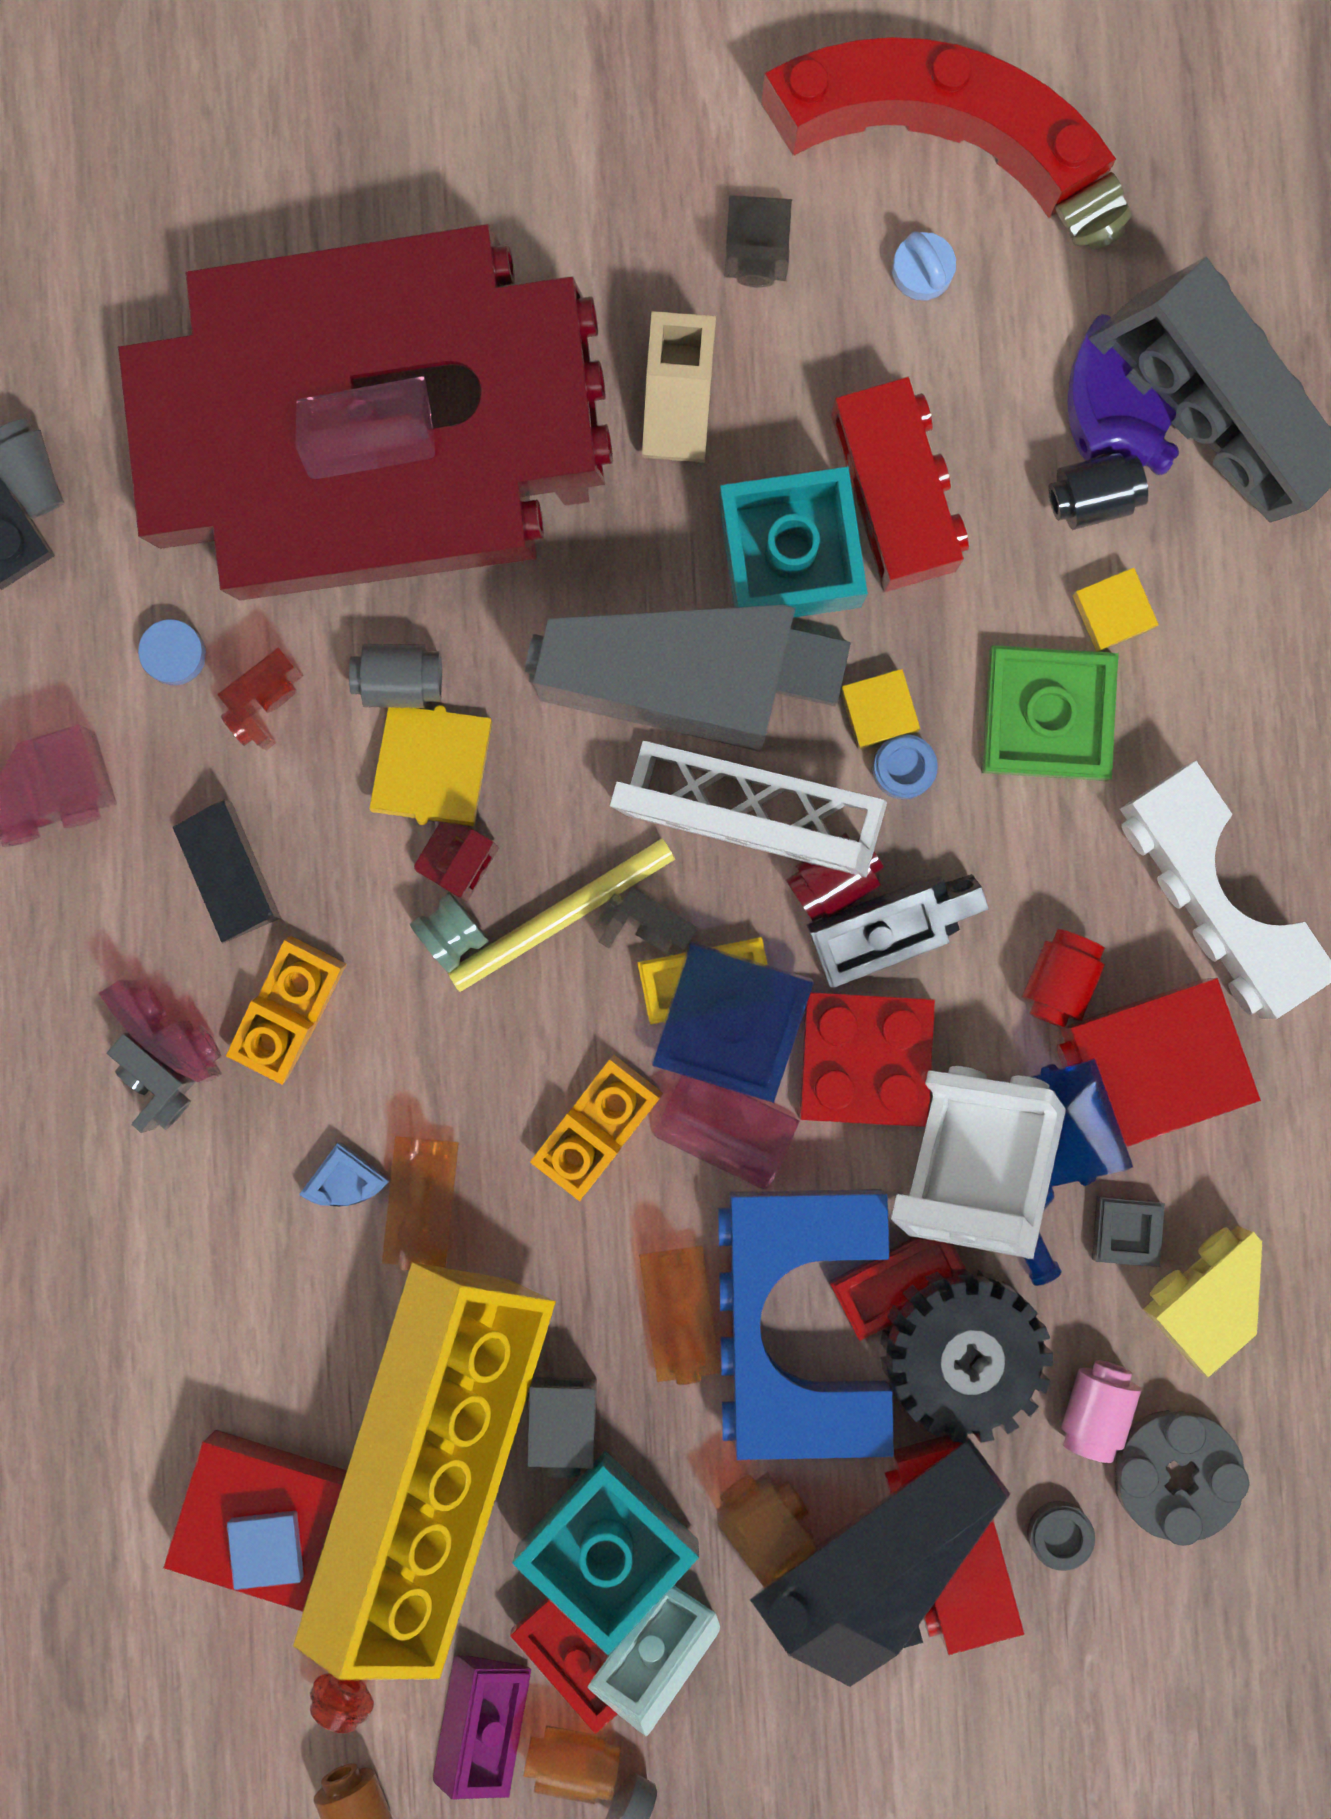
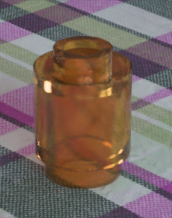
(572, 1765)

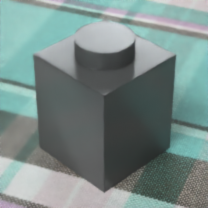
(562, 1425)

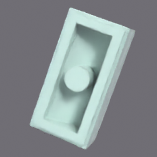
(656, 1659)

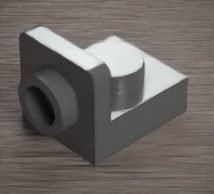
(147, 1073)

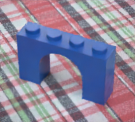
(772, 1409)

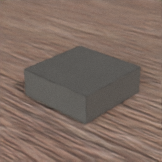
(813, 667)
(1128, 1231)

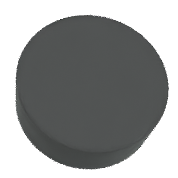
(1061, 1535)
(634, 1799)

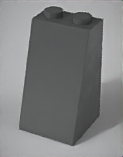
(672, 670)

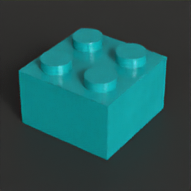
(794, 542)
(606, 1552)

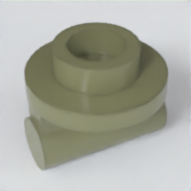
(1096, 213)

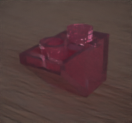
(53, 782)

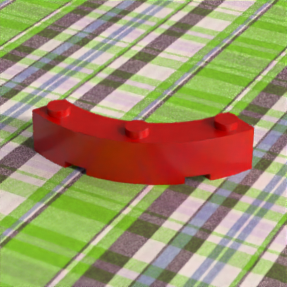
(944, 94)

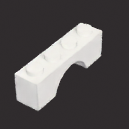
(1180, 830)

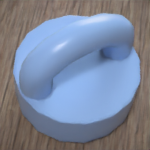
(924, 266)

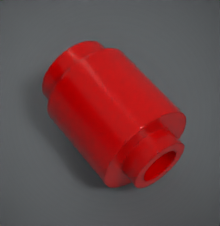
(1064, 978)

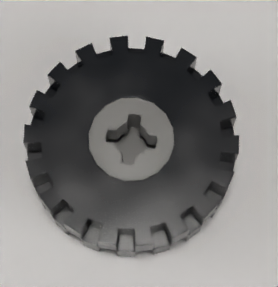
(952, 1325)

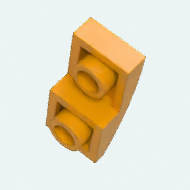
(286, 1010)
(596, 1127)

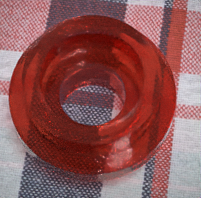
(340, 1703)

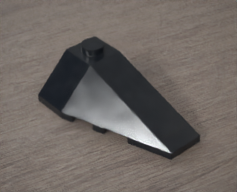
(882, 1573)

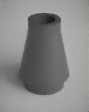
(27, 468)

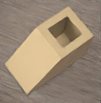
(678, 386)

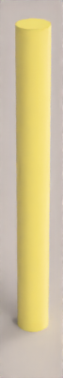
(561, 915)

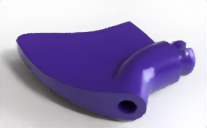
(1112, 414)

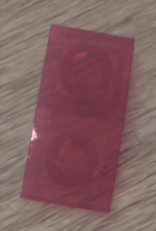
(179, 1045)

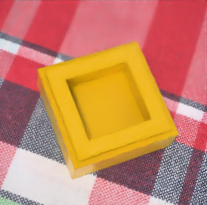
(1115, 610)
(880, 708)

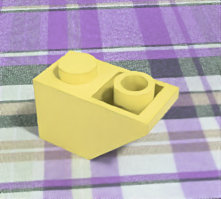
(1213, 1303)

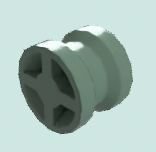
(449, 932)

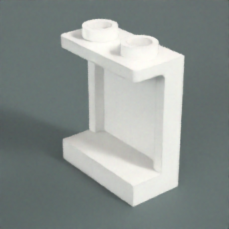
(983, 1162)

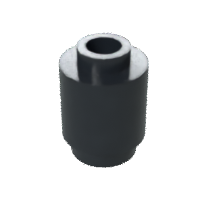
(1098, 490)

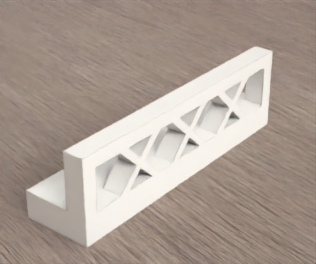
(744, 829)

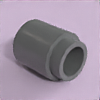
(396, 675)

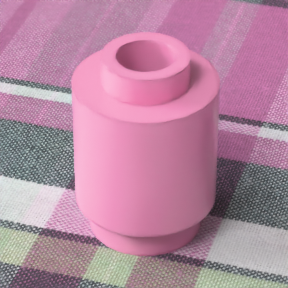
(1100, 1411)

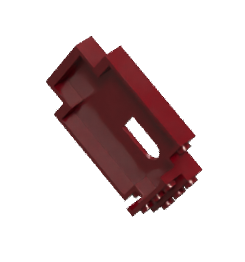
(220, 408)

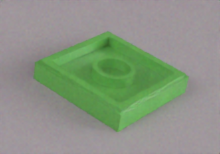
(1050, 713)

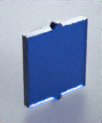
(1090, 1133)

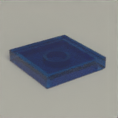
(732, 1022)

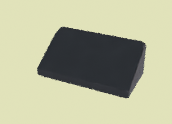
(226, 871)

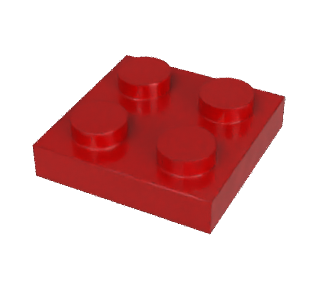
(867, 1059)

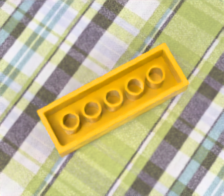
(423, 1475)

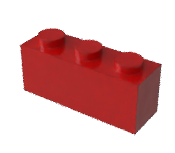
(899, 483)
(979, 1598)

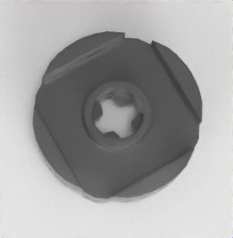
(1217, 1478)

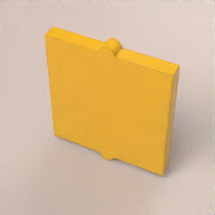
(431, 765)

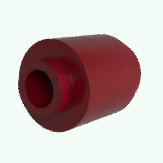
(830, 890)

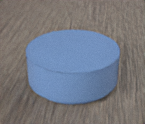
(172, 652)
(904, 767)

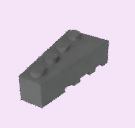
(1226, 386)

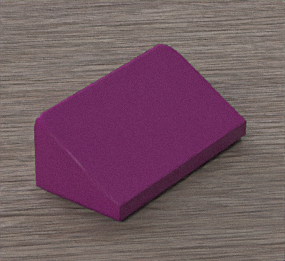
(481, 1728)

